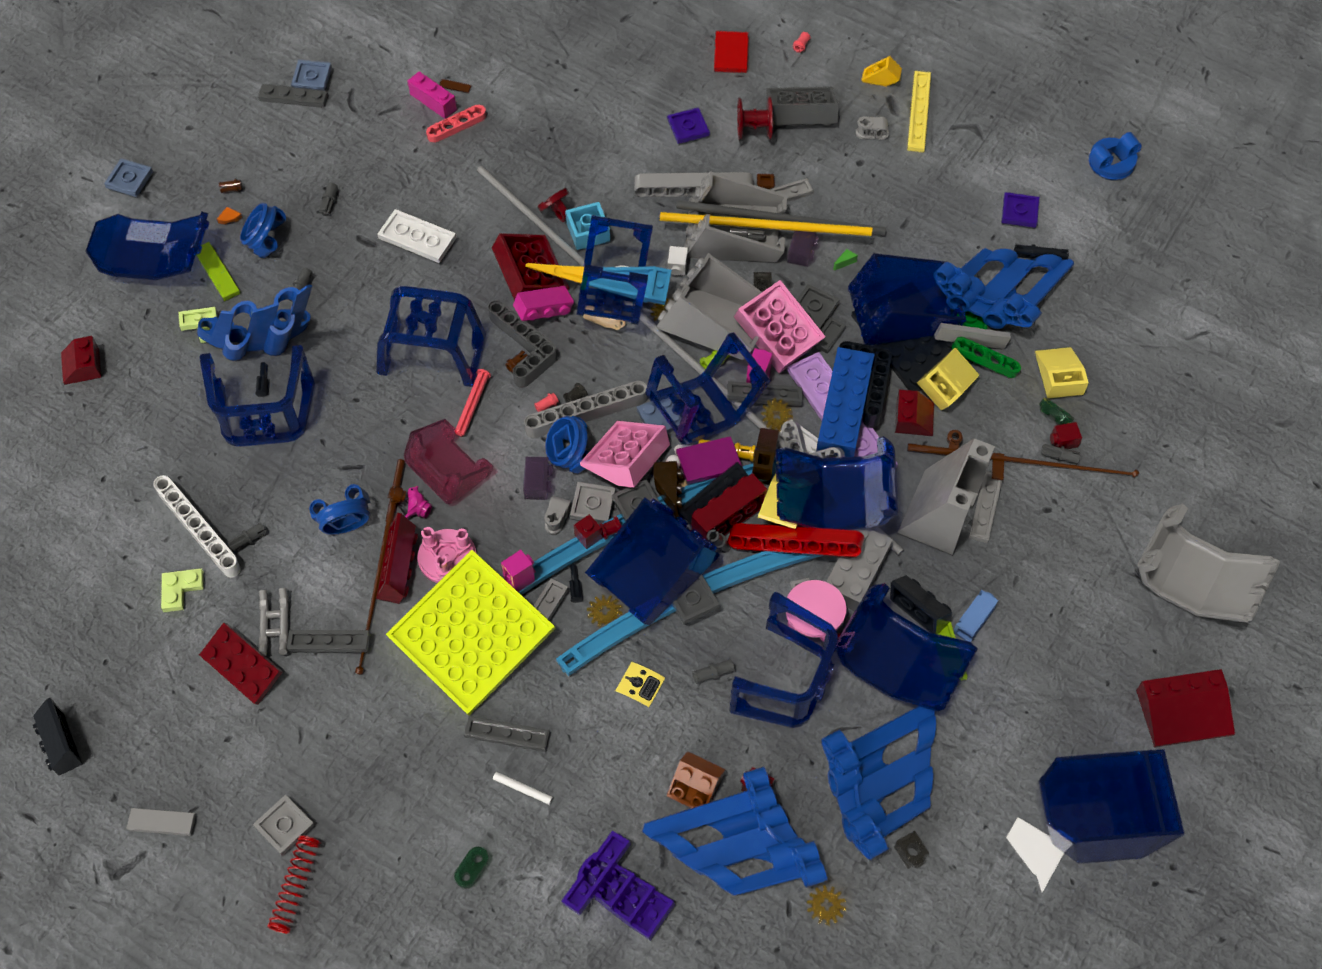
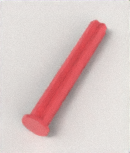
(470, 406)

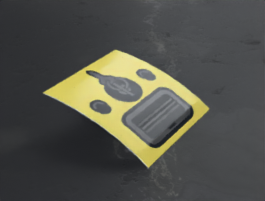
(640, 684)

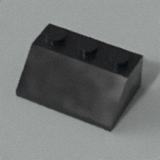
(920, 604)
(56, 738)

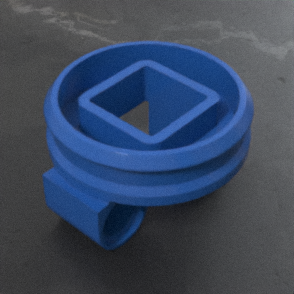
(1125, 149)
(257, 227)
(575, 431)
(343, 515)

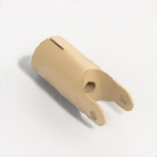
(605, 322)

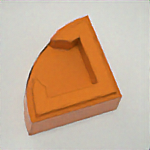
(229, 215)

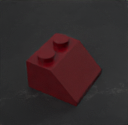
(81, 360)
(914, 413)

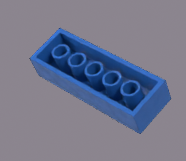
(845, 401)

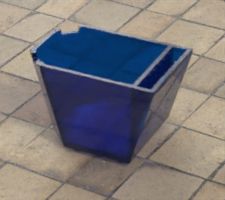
(1110, 805)

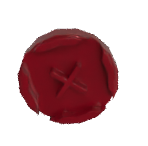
(556, 204)

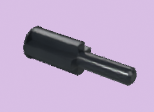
(261, 382)
(575, 589)

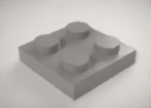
(592, 500)
(283, 825)

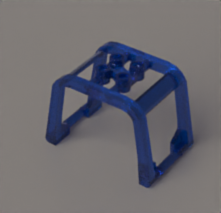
(606, 300)
(392, 327)
(217, 403)
(691, 404)
(805, 702)

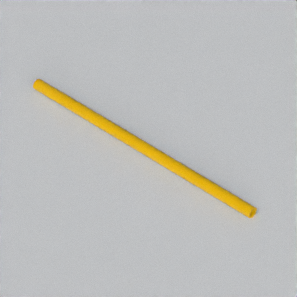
(768, 224)

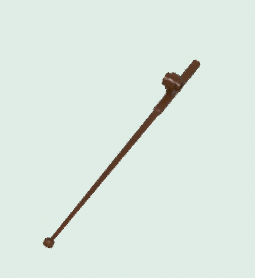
(954, 445)
(395, 495)

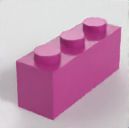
(432, 95)
(543, 303)

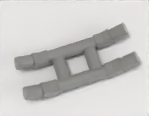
(265, 614)

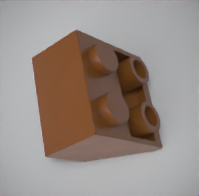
(695, 781)

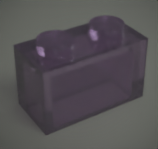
(801, 248)
(536, 478)

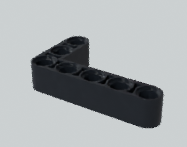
(878, 380)

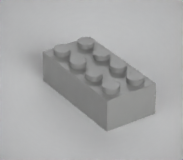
(856, 574)

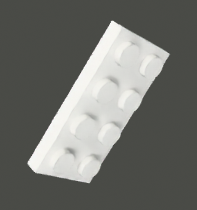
(417, 236)

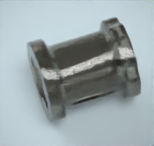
(576, 393)

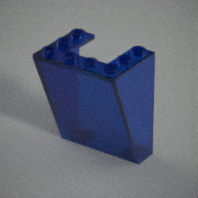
(900, 299)
(652, 560)

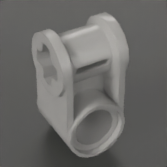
(873, 127)
(556, 514)

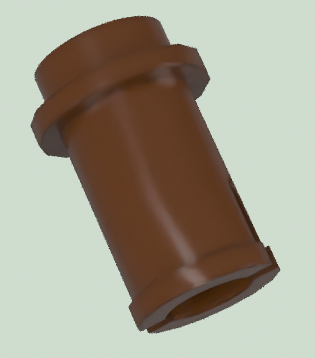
(235, 185)
(511, 363)

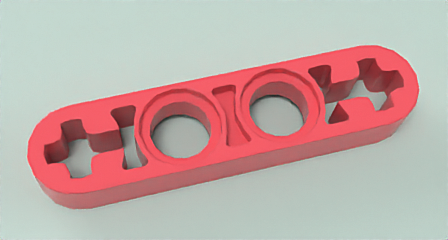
(457, 125)

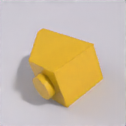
(882, 72)

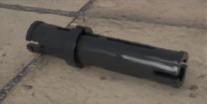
(1035, 251)

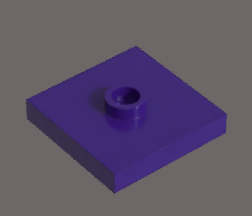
(688, 125)
(1020, 209)

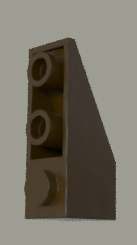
(765, 453)
(667, 484)

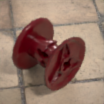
(755, 118)

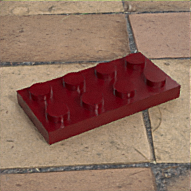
(240, 663)

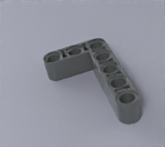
(512, 325)

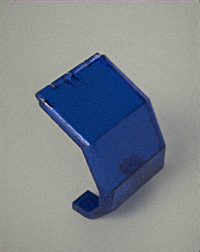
(839, 490)
(900, 655)

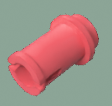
(799, 45)
(547, 402)

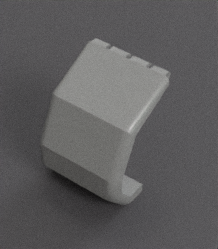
(1202, 575)

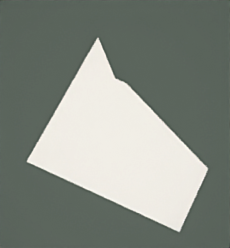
(1035, 850)

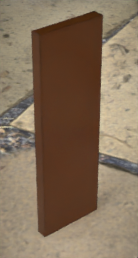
(457, 86)
(998, 468)

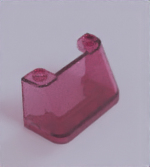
(443, 463)

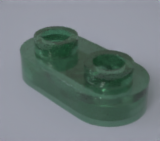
(1049, 407)
(471, 868)

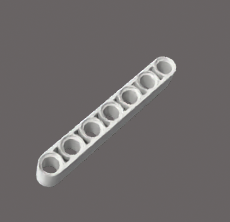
(201, 532)

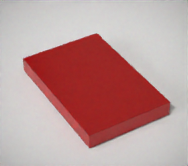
(731, 52)

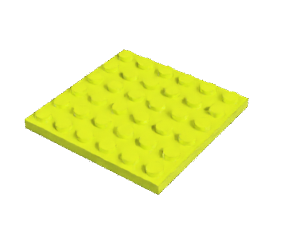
(470, 632)

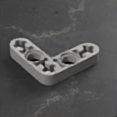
(798, 433)

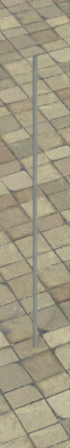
(647, 321)

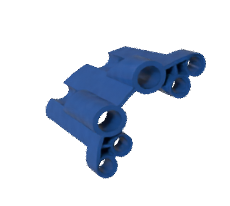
(998, 300)
(751, 828)

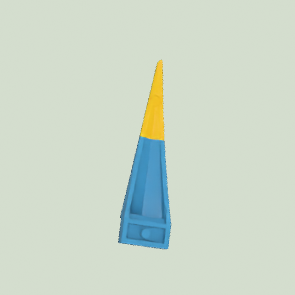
(656, 286)

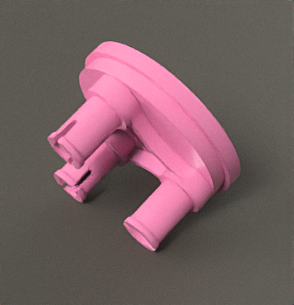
(442, 551)
(822, 601)

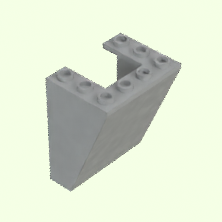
(717, 239)
(707, 306)
(935, 509)

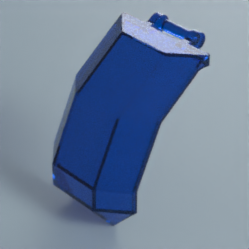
(146, 247)

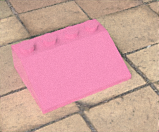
(780, 325)
(627, 452)

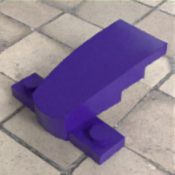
(618, 889)

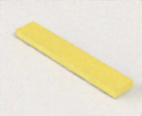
(919, 111)

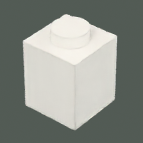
(677, 260)

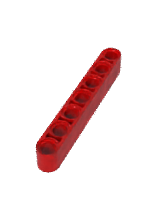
(798, 540)

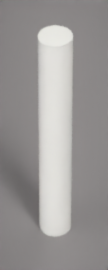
(522, 788)

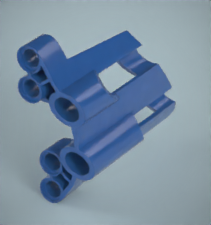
(265, 328)
(863, 780)

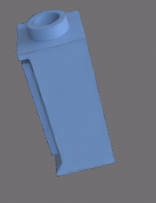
(975, 616)

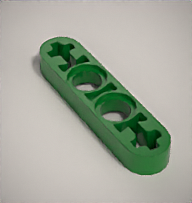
(985, 359)

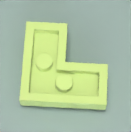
(190, 318)
(174, 586)

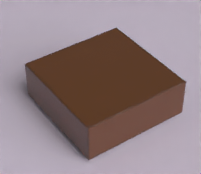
(765, 181)

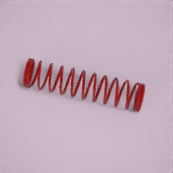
(280, 927)

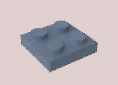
(311, 75)
(128, 177)
(651, 415)

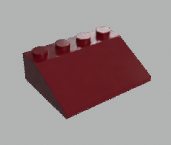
(517, 250)
(1187, 708)

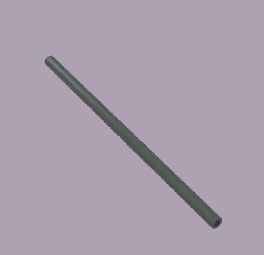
(755, 214)

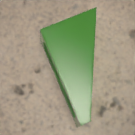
(845, 259)

